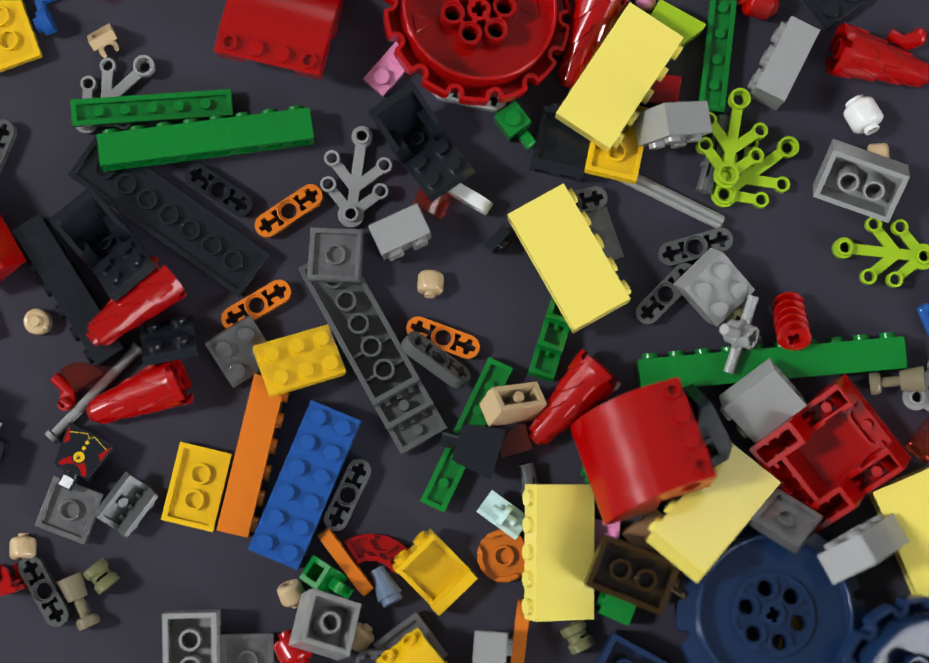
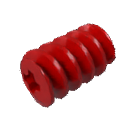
(790, 321)

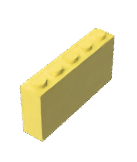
(620, 78)
(569, 257)
(909, 502)
(709, 519)
(558, 551)

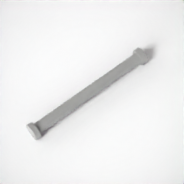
(99, 388)

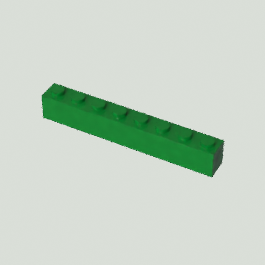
(205, 138)

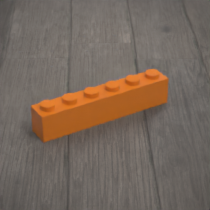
(251, 460)

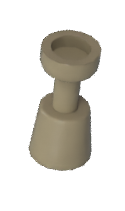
(908, 379)
(75, 590)

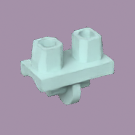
(502, 514)

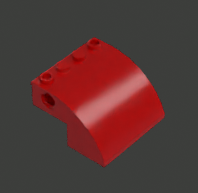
(280, 33)
(642, 450)
(832, 452)

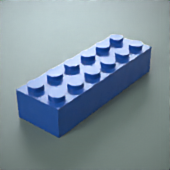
(305, 485)

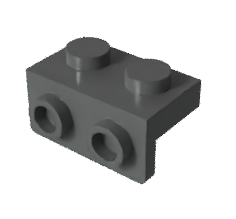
(126, 504)

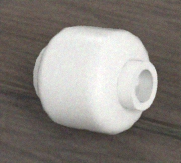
(863, 114)

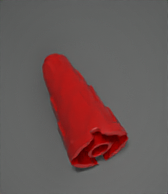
(589, 27)
(873, 59)
(140, 303)
(147, 392)
(577, 393)

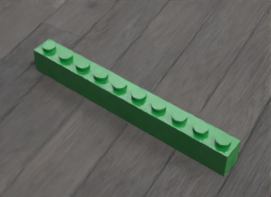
(814, 360)

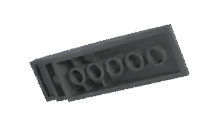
(378, 361)

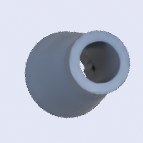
(385, 587)

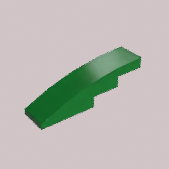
(549, 344)

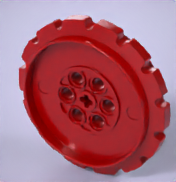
(488, 64)

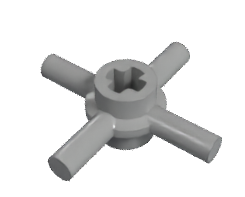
(740, 334)

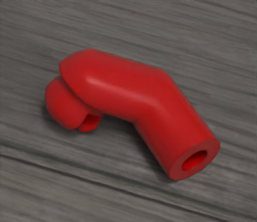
(907, 41)
(67, 394)

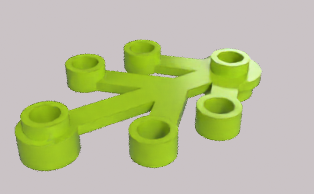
(731, 143)
(752, 176)
(888, 253)

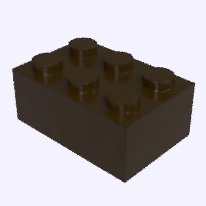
(631, 573)

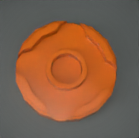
(501, 556)

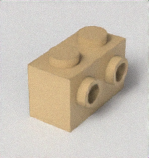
(512, 403)

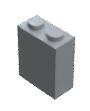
(761, 401)

